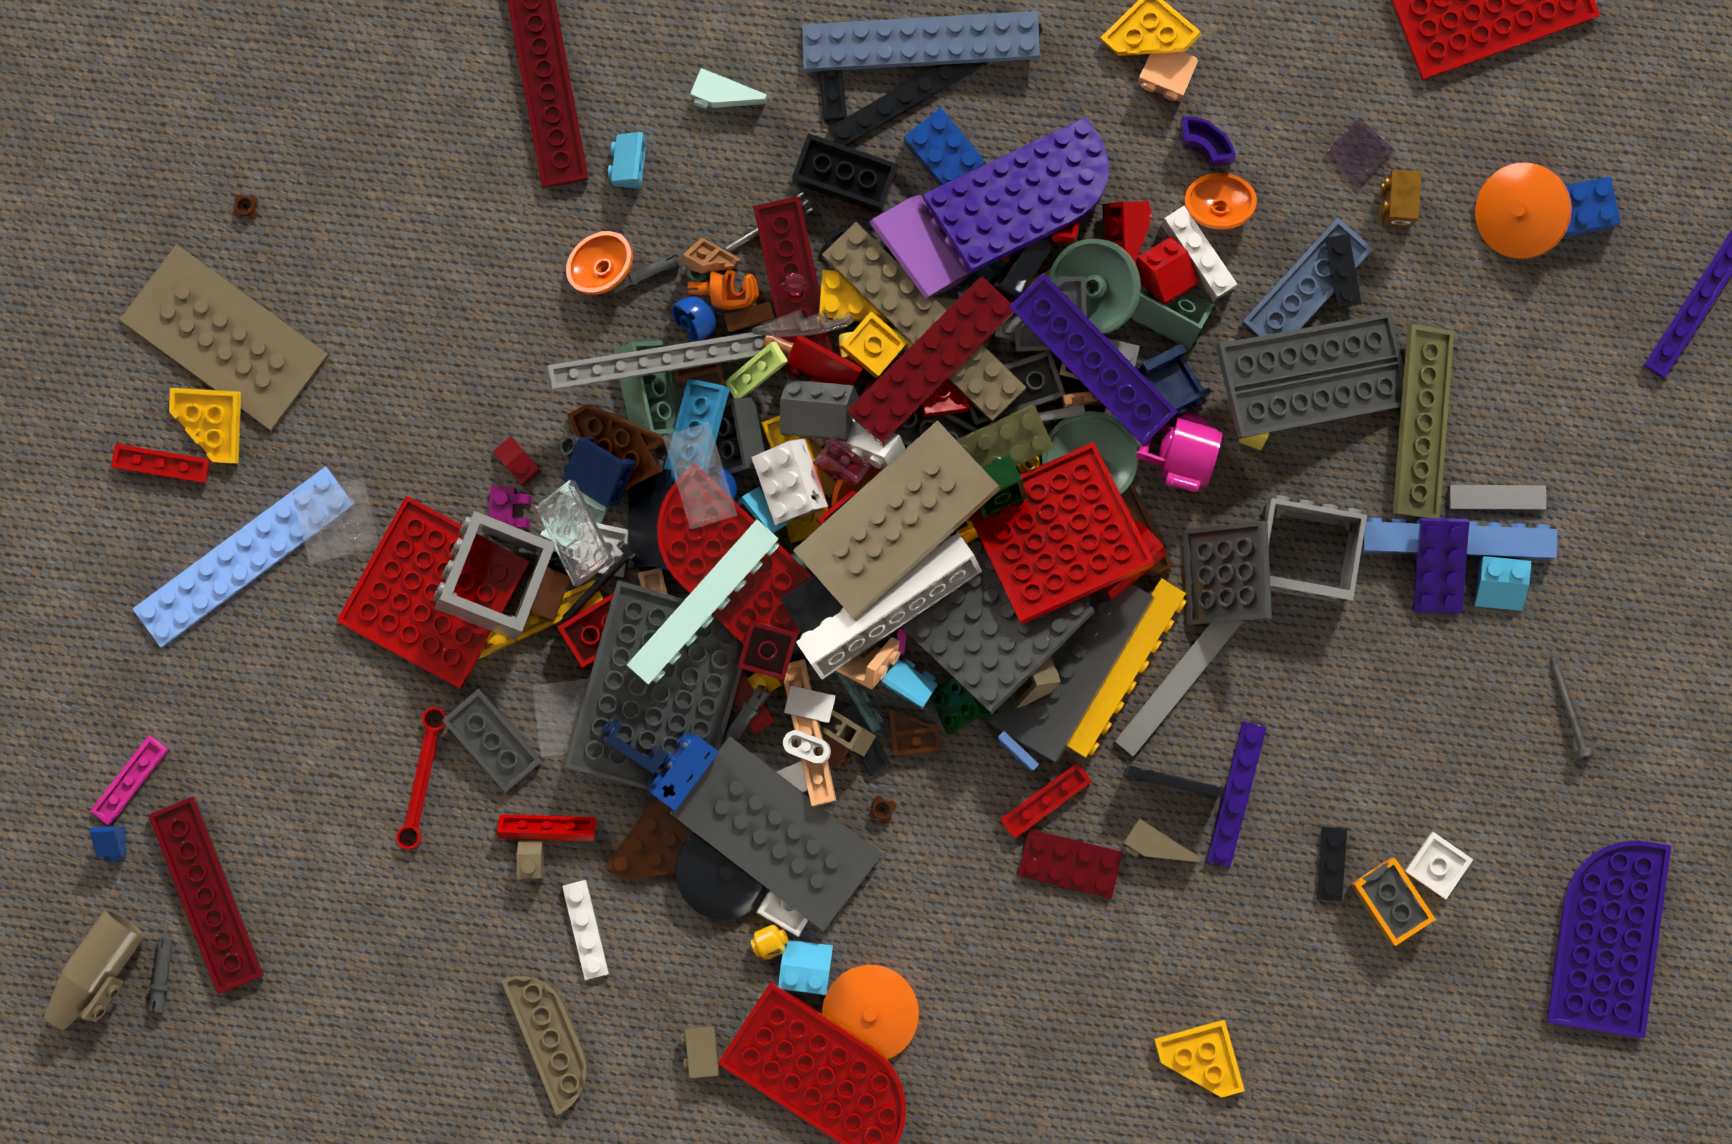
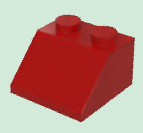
(1167, 270)

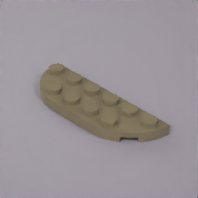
(549, 1038)

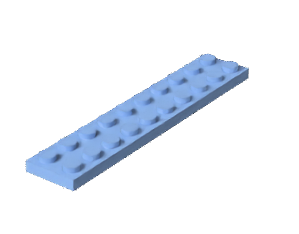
(227, 567)

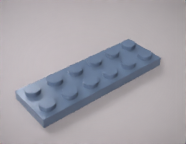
(1302, 287)

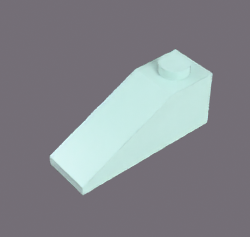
(722, 92)

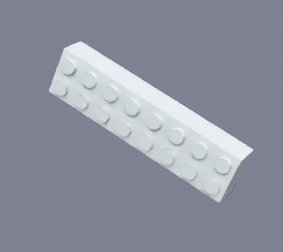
(933, 578)

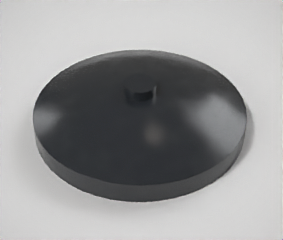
(714, 882)

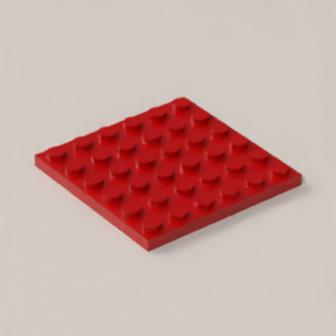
(1063, 537)
(398, 587)

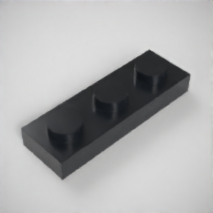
(1343, 271)
(1332, 864)

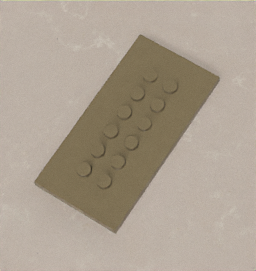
(224, 336)
(896, 520)

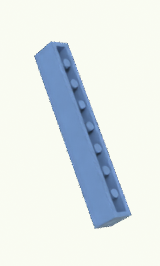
(1482, 540)

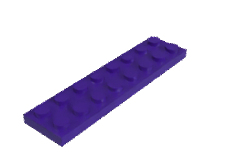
(1093, 359)

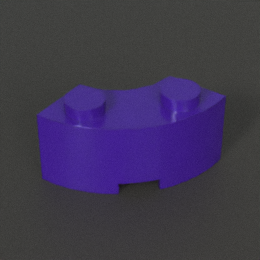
(1208, 140)

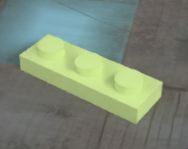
(756, 371)

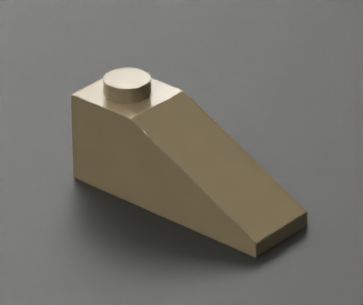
(848, 733)
(1152, 843)

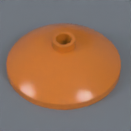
(1220, 201)
(599, 263)

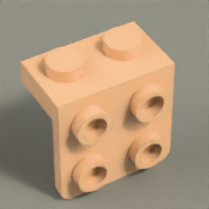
(1168, 74)
(874, 666)

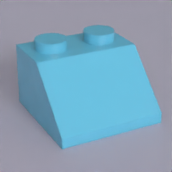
(628, 160)
(756, 507)
(1502, 583)
(910, 683)
(805, 967)

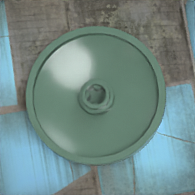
(1110, 277)
(1110, 437)

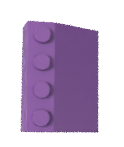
(921, 246)

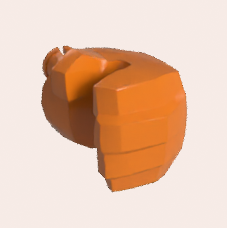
(723, 293)

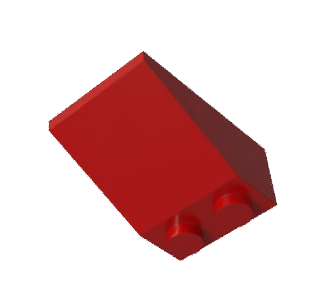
(1127, 224)
(584, 632)

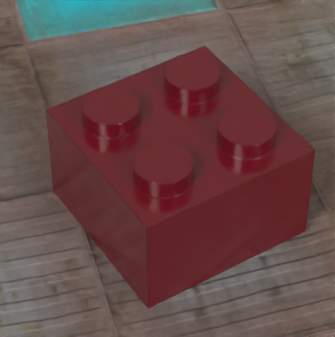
(767, 649)

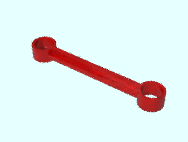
(421, 779)

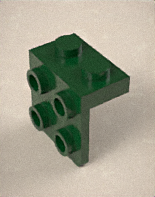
(957, 706)

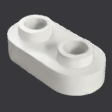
(807, 747)

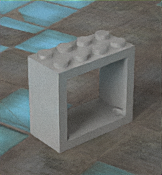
(1328, 513)
(474, 613)

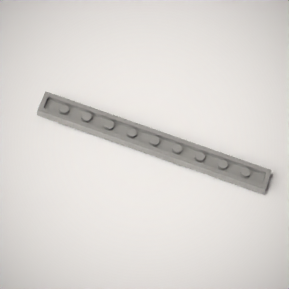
(654, 360)

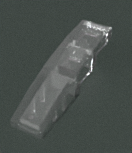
(795, 324)

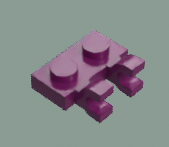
(503, 503)

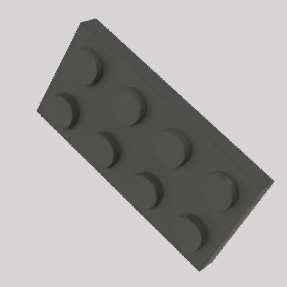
(491, 740)

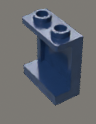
(1175, 380)
(598, 472)
(650, 762)

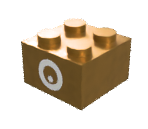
(1401, 198)

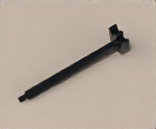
(627, 554)

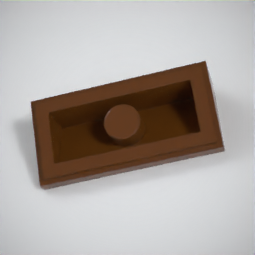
(749, 317)
(550, 594)

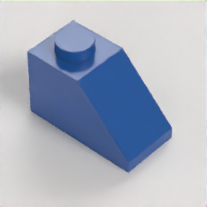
(109, 842)

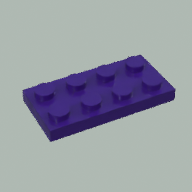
(1440, 565)

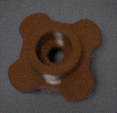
(240, 201)
(876, 813)

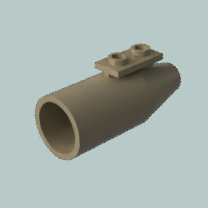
(90, 974)

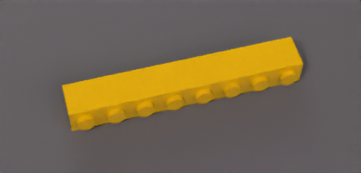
(1132, 660)

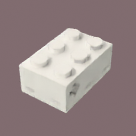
(789, 481)

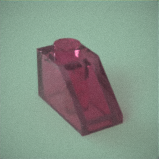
(841, 462)

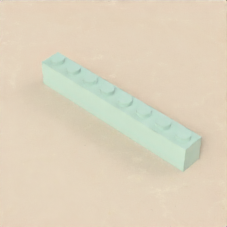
(703, 601)

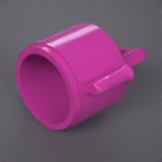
(1185, 452)

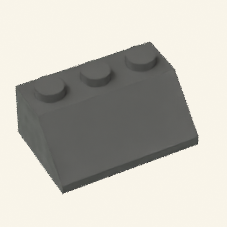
(817, 410)
(739, 436)

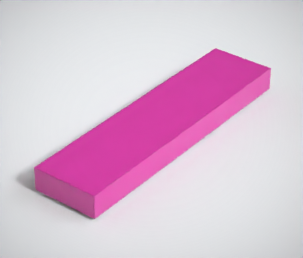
(129, 780)

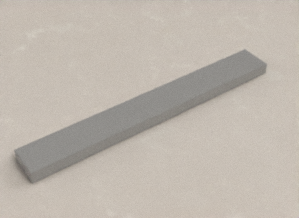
(1175, 685)

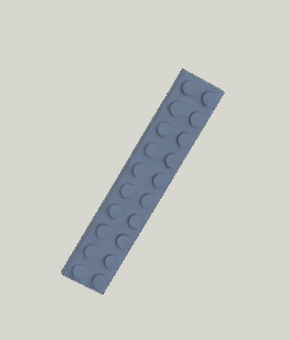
(921, 41)

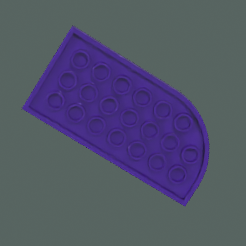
(1022, 195)
(1610, 939)

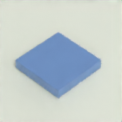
(1018, 752)

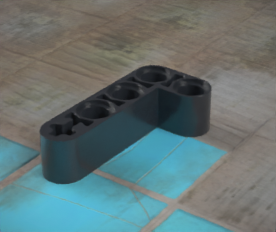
(1021, 269)

